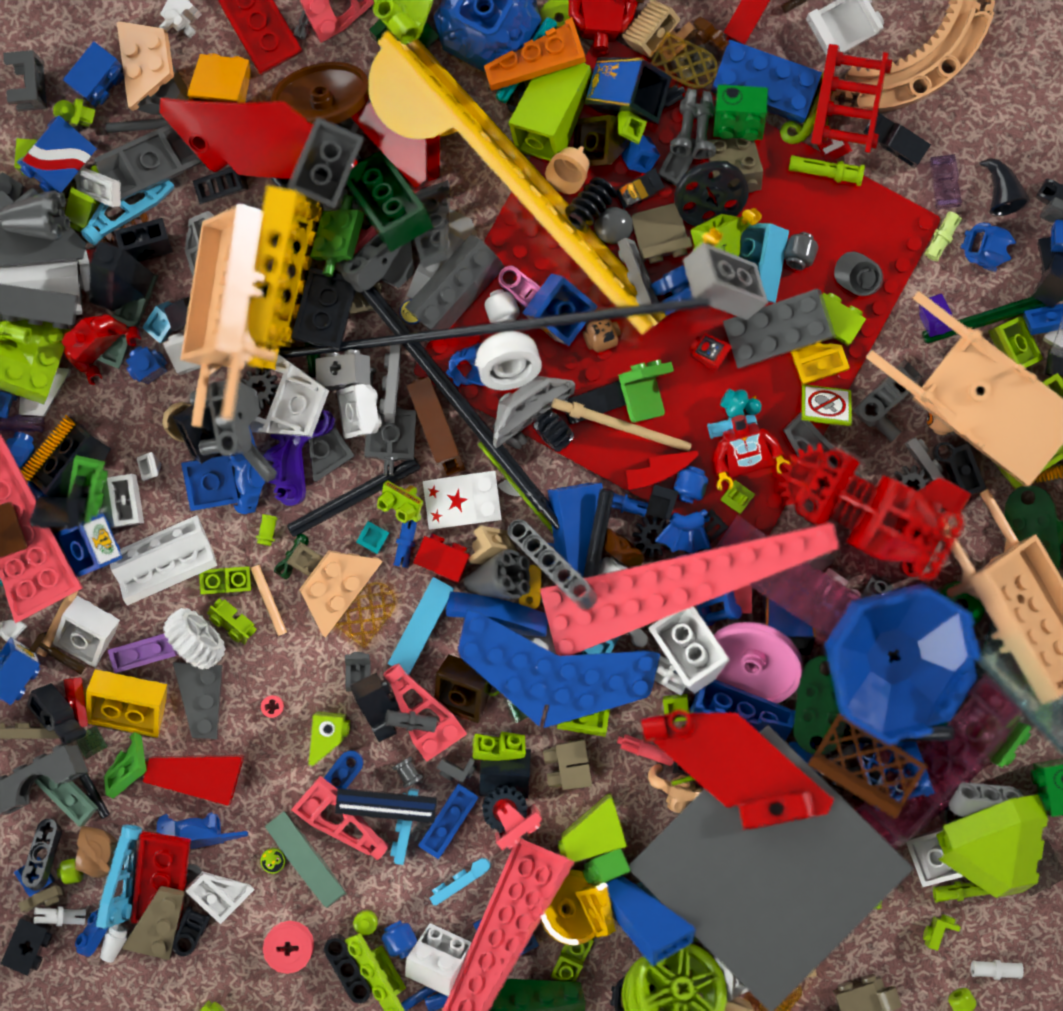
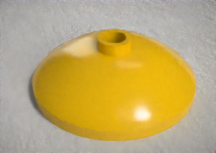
(572, 926)

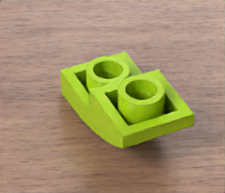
(225, 580)
(505, 747)
(571, 961)

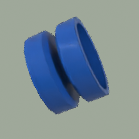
(677, 283)

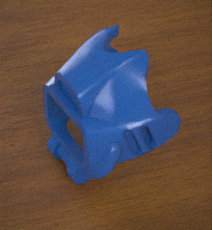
(993, 246)
(473, 376)

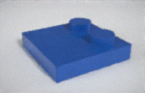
(210, 483)

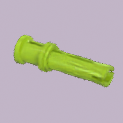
(838, 171)

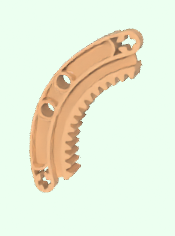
(951, 44)

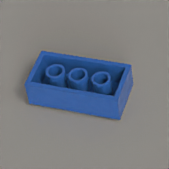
(788, 83)

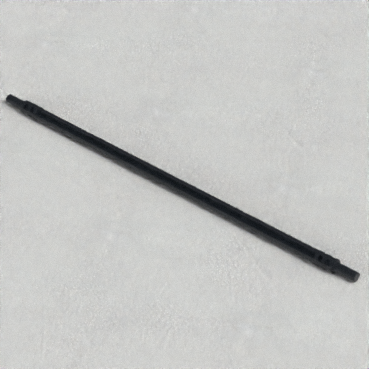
(455, 398)

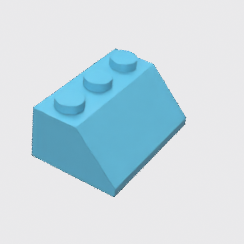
(765, 247)

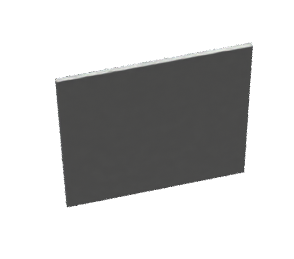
(772, 894)

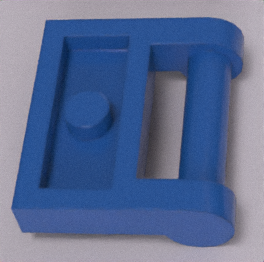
(731, 611)

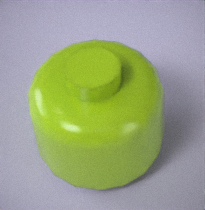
(68, 872)
(365, 922)
(962, 1000)

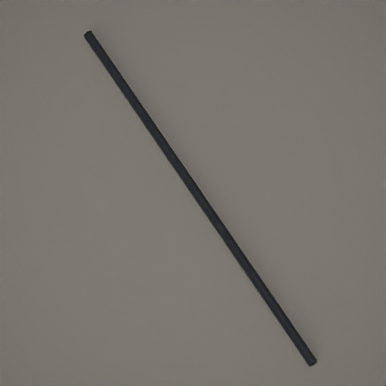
(502, 326)

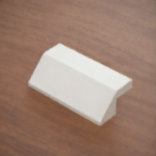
(47, 276)
(163, 560)

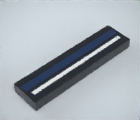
(385, 805)

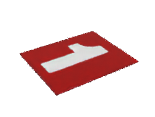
(834, 149)

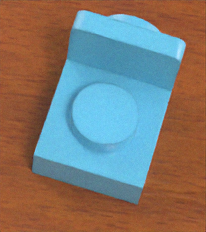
(158, 324)

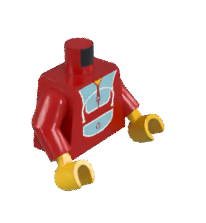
(745, 450)

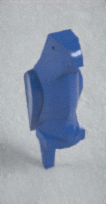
(247, 481)
(200, 831)

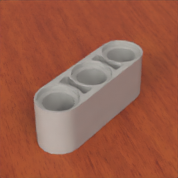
(973, 797)

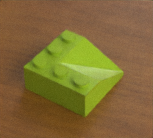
(31, 367)

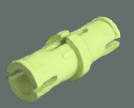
(943, 236)

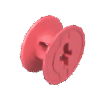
(278, 957)

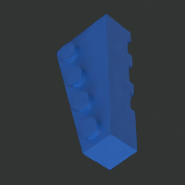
(757, 711)

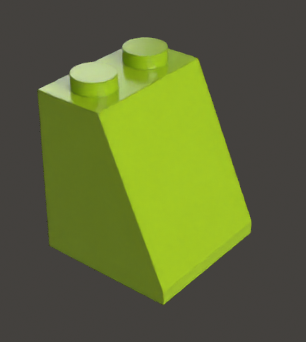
(593, 832)

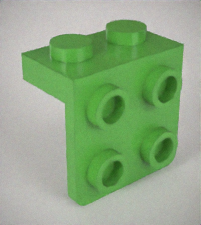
(642, 390)
(95, 477)

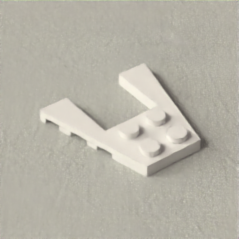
(295, 404)

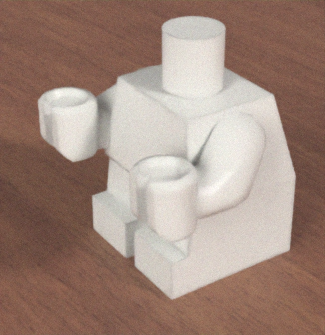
(178, 15)

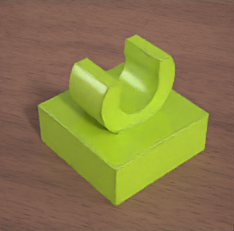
(737, 497)

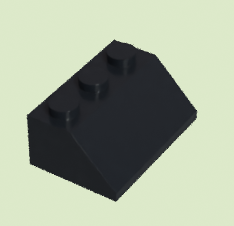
(56, 472)

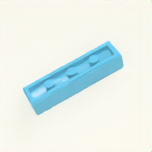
(421, 625)

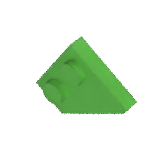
(126, 767)

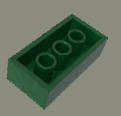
(387, 201)

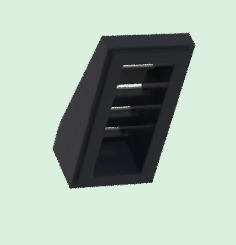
(199, 188)

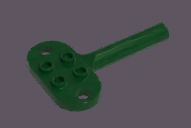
(1036, 519)
(817, 707)

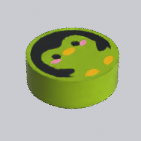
(273, 860)

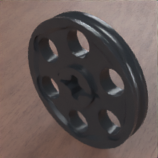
(717, 185)

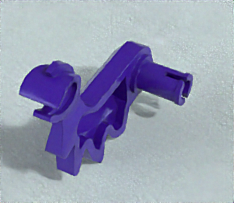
(289, 462)

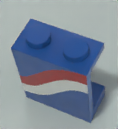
(56, 156)

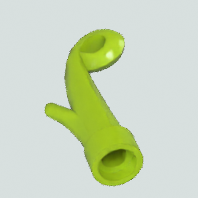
(808, 126)

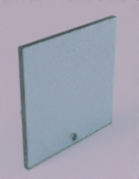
(1011, 679)

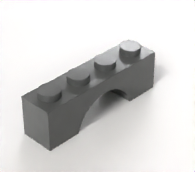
(61, 766)

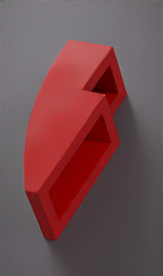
(659, 469)

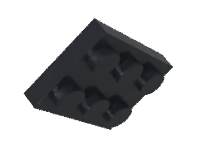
(324, 310)

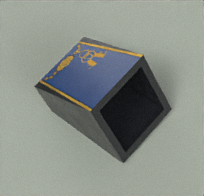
(628, 86)
(788, 624)

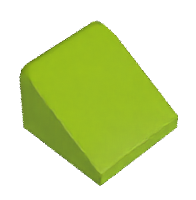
(631, 126)

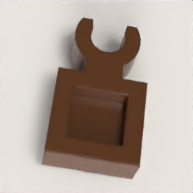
(708, 34)

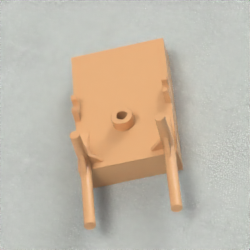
(219, 303)
(1015, 418)
(1024, 602)

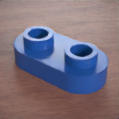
(343, 771)
(91, 936)

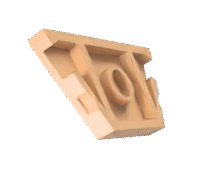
(144, 60)
(336, 585)

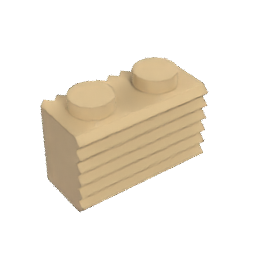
(650, 27)

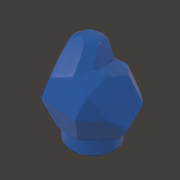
(21, 448)

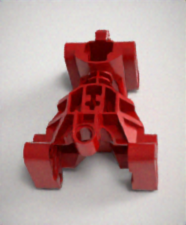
(878, 510)

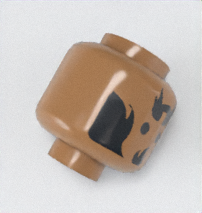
(601, 335)

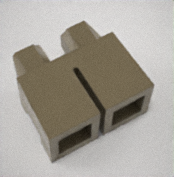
(567, 754)

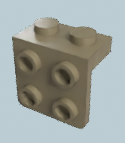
(744, 156)
(660, 233)

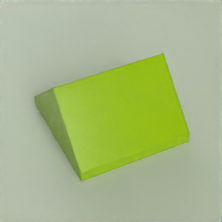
(1016, 342)

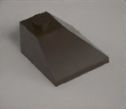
(600, 139)

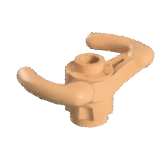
(679, 795)

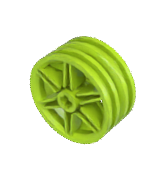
(706, 979)

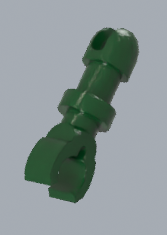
(283, 564)

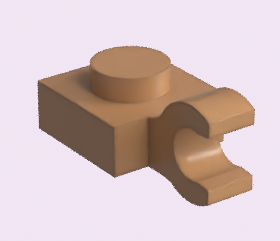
(687, 33)

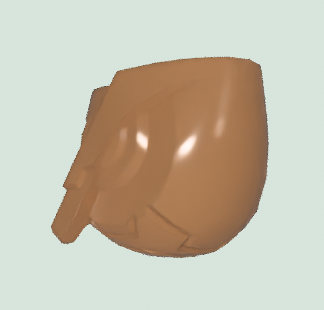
(95, 851)

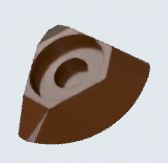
(622, 549)

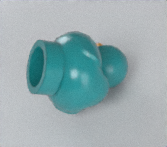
(736, 401)

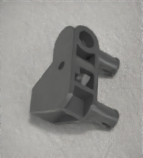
(377, 263)
(885, 397)
(231, 435)

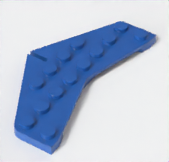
(567, 683)

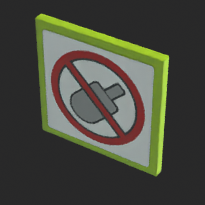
(826, 405)

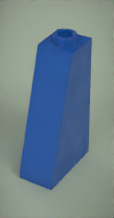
(575, 513)
(648, 922)

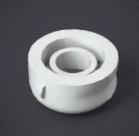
(508, 360)

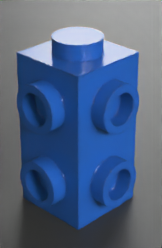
(146, 364)

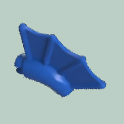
(686, 532)

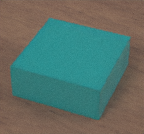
(372, 537)

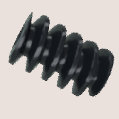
(589, 203)

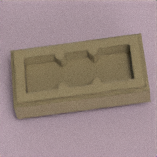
(304, 559)

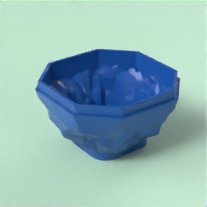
(485, 36)

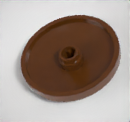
(324, 91)

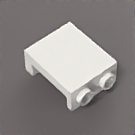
(845, 24)

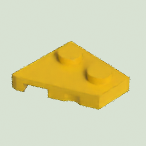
(819, 362)
(597, 909)

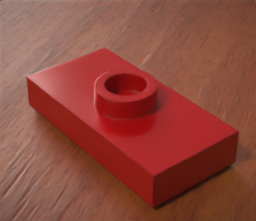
(75, 697)

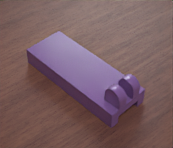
(141, 653)

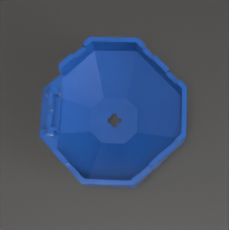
(928, 679)

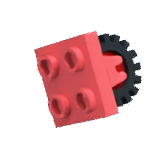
(508, 813)

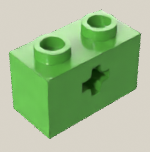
(605, 868)

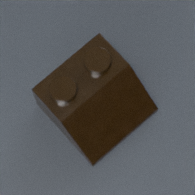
(462, 688)

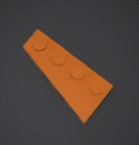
(550, 53)

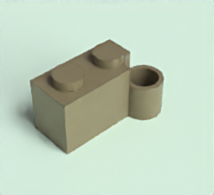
(867, 995)

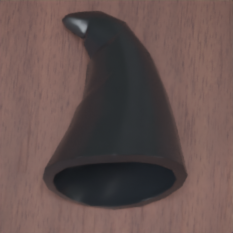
(1005, 189)

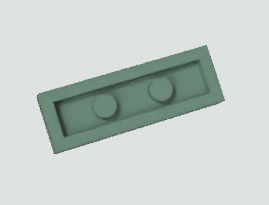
(69, 799)

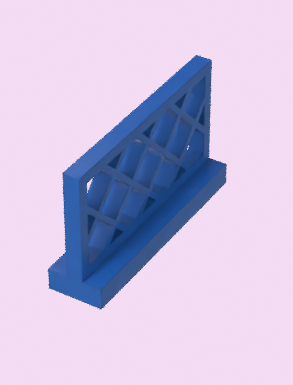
(924, 784)

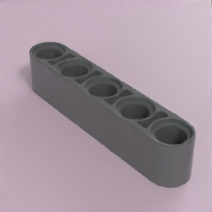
(558, 571)

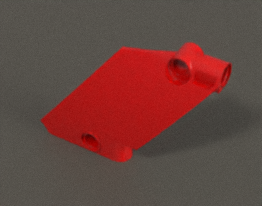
(249, 137)
(738, 766)

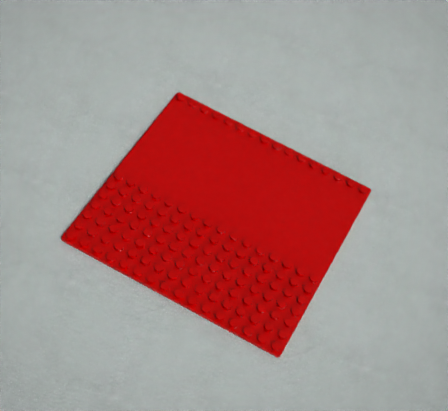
(837, 216)

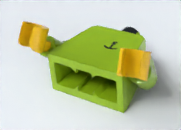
(725, 231)

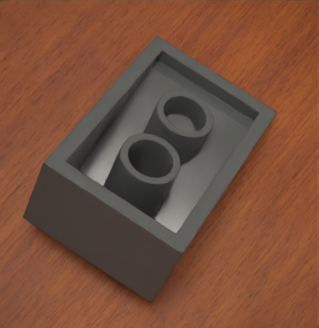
(325, 163)

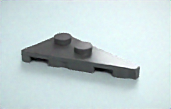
(328, 452)

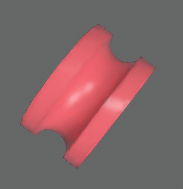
(266, 701)

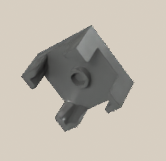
(32, 67)

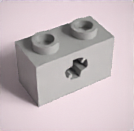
(343, 371)

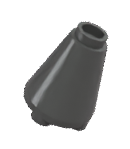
(37, 216)
(501, 576)

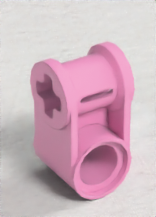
(520, 287)

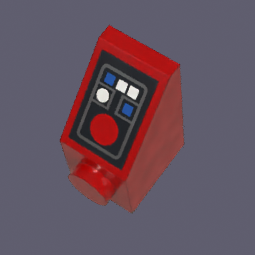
(709, 351)

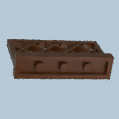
(854, 783)

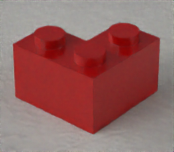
(442, 558)

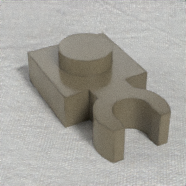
(47, 897)

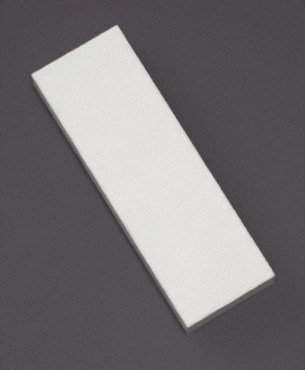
(98, 187)

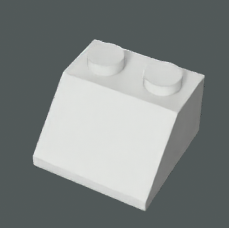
(85, 631)

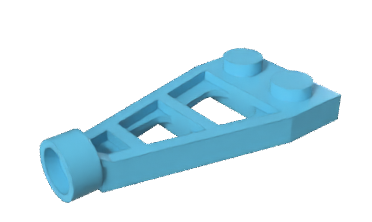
(152, 198)
(119, 909)

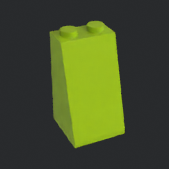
(550, 111)

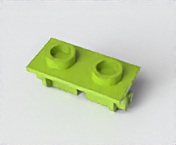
(223, 617)

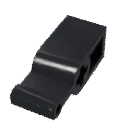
(899, 141)
(55, 713)

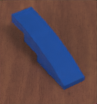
(511, 615)

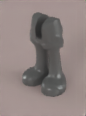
(701, 112)

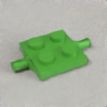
(337, 235)

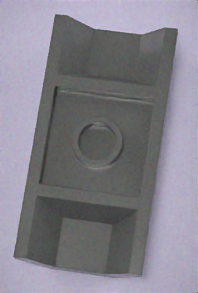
(147, 161)

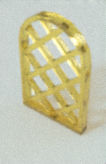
(679, 69)
(371, 607)

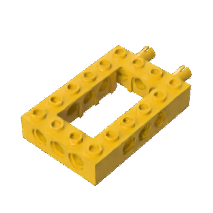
(269, 318)

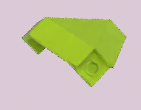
(998, 845)

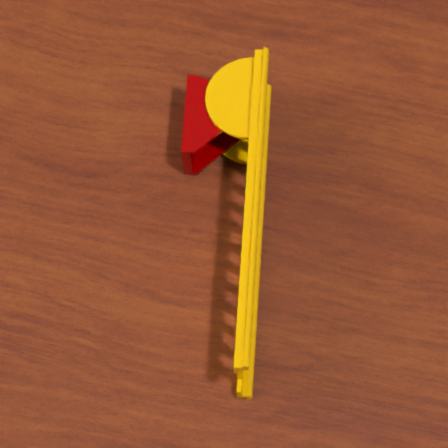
(420, 102)

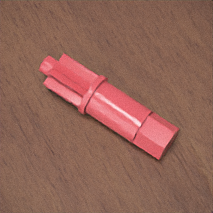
(644, 749)

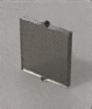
(1049, 870)

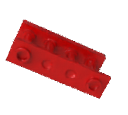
(832, 83)

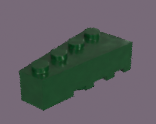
(539, 996)

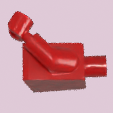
(601, 19)
(92, 338)

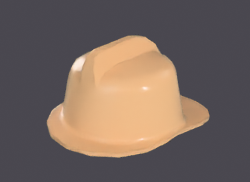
(568, 170)

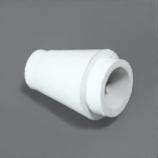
(113, 942)

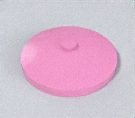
(760, 661)

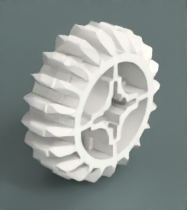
(194, 638)

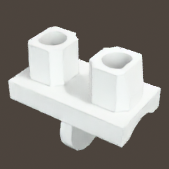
(668, 676)

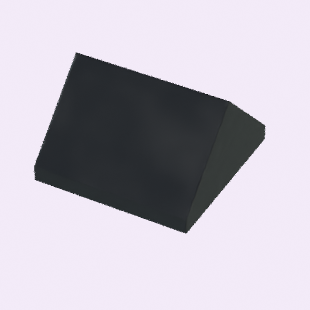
(506, 772)

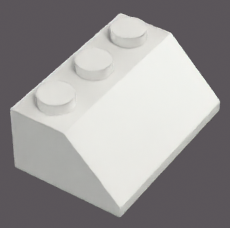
(690, 648)

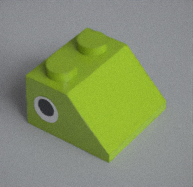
(326, 734)

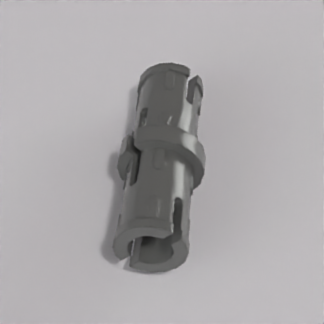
(410, 721)

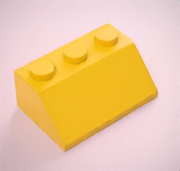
(125, 703)

